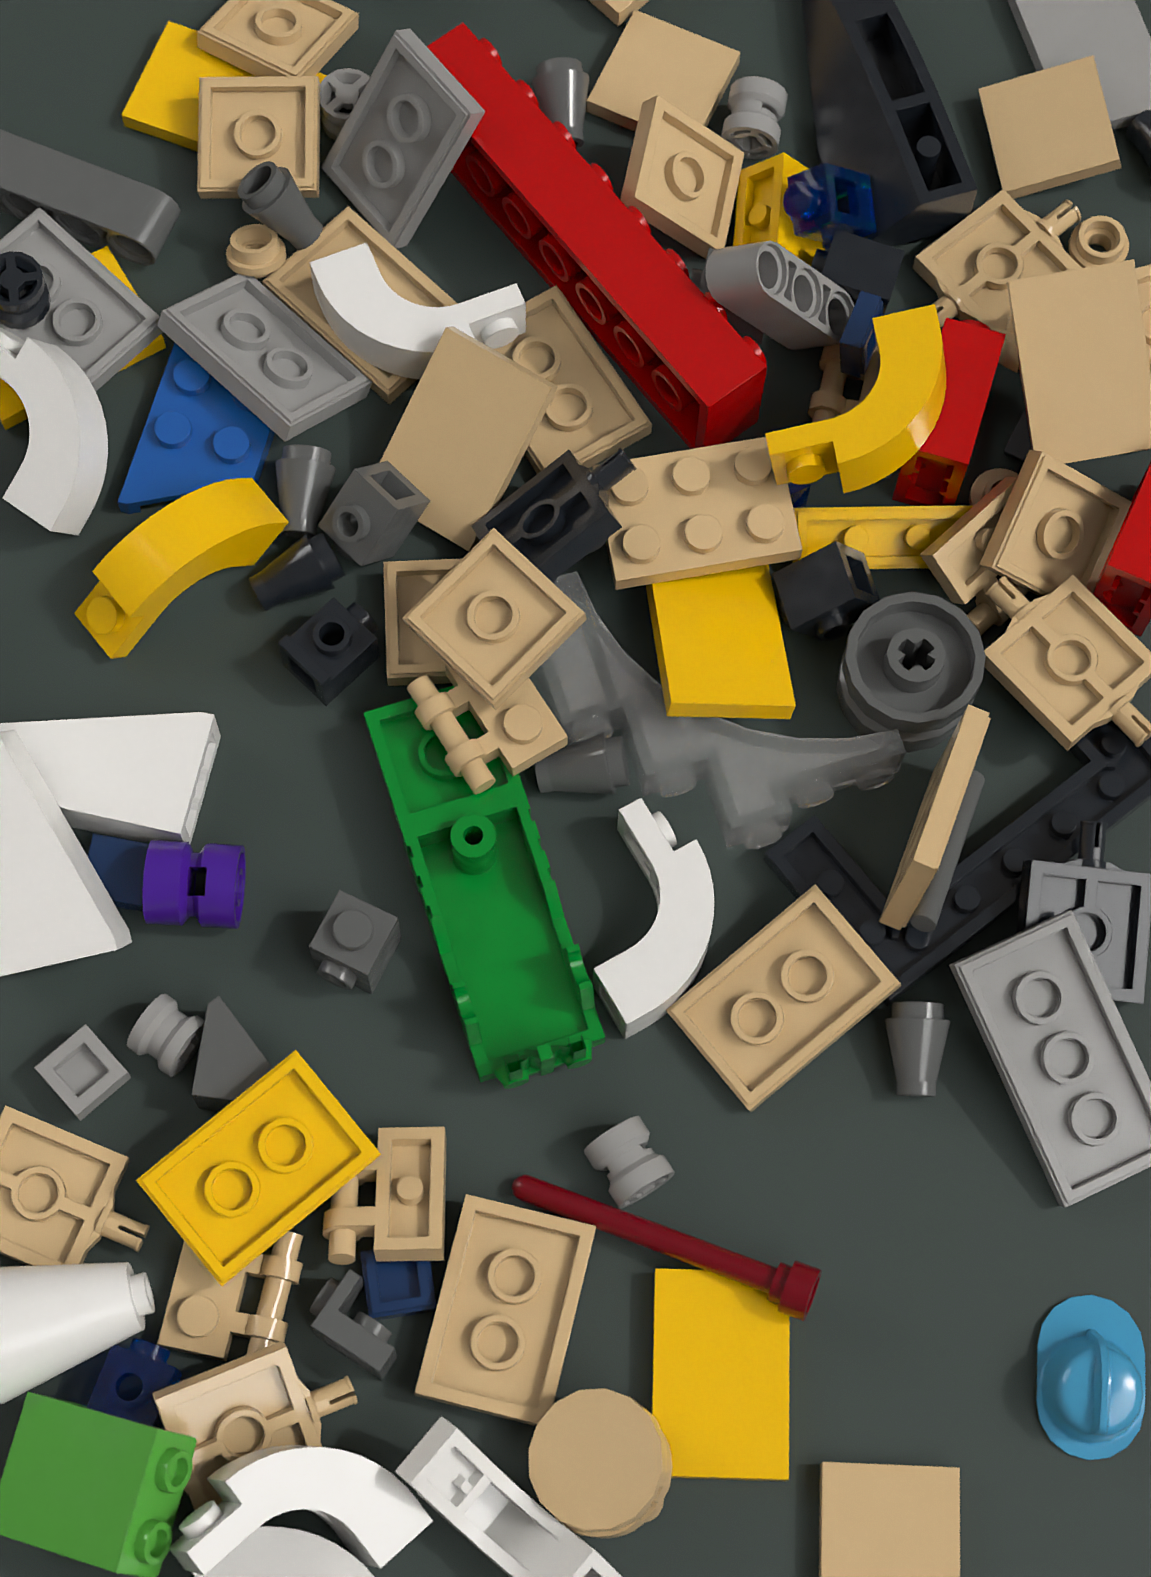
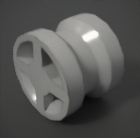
(339, 91)
(166, 1035)

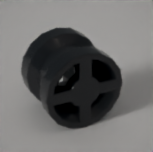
(21, 273)

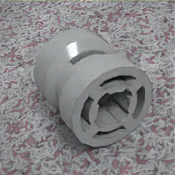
(755, 109)
(632, 1167)

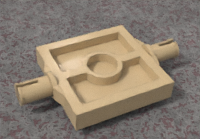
(986, 251)
(1069, 662)
(57, 1194)
(246, 1409)

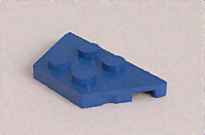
(193, 438)

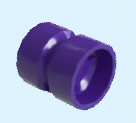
(171, 884)

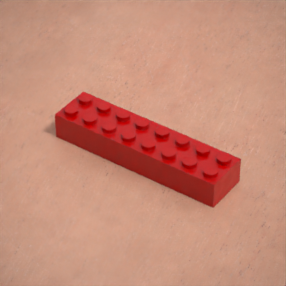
(602, 255)

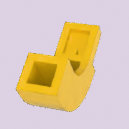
(887, 424)
(171, 551)

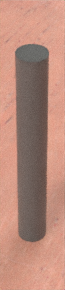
(930, 906)

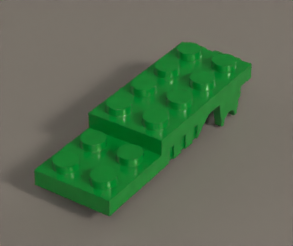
(488, 904)

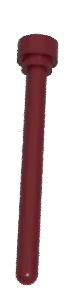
(787, 1285)

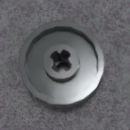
(910, 669)

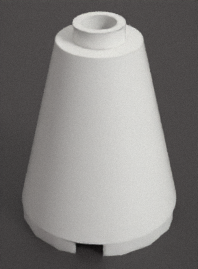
(63, 1317)

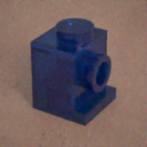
(813, 203)
(140, 1360)

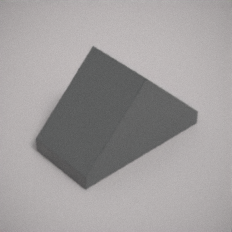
(226, 1060)

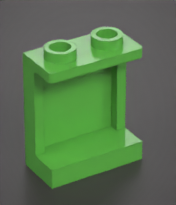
(93, 1485)

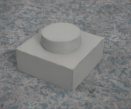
(82, 1072)

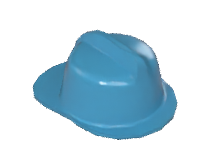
(1090, 1377)

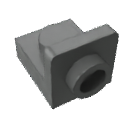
(358, 1339)

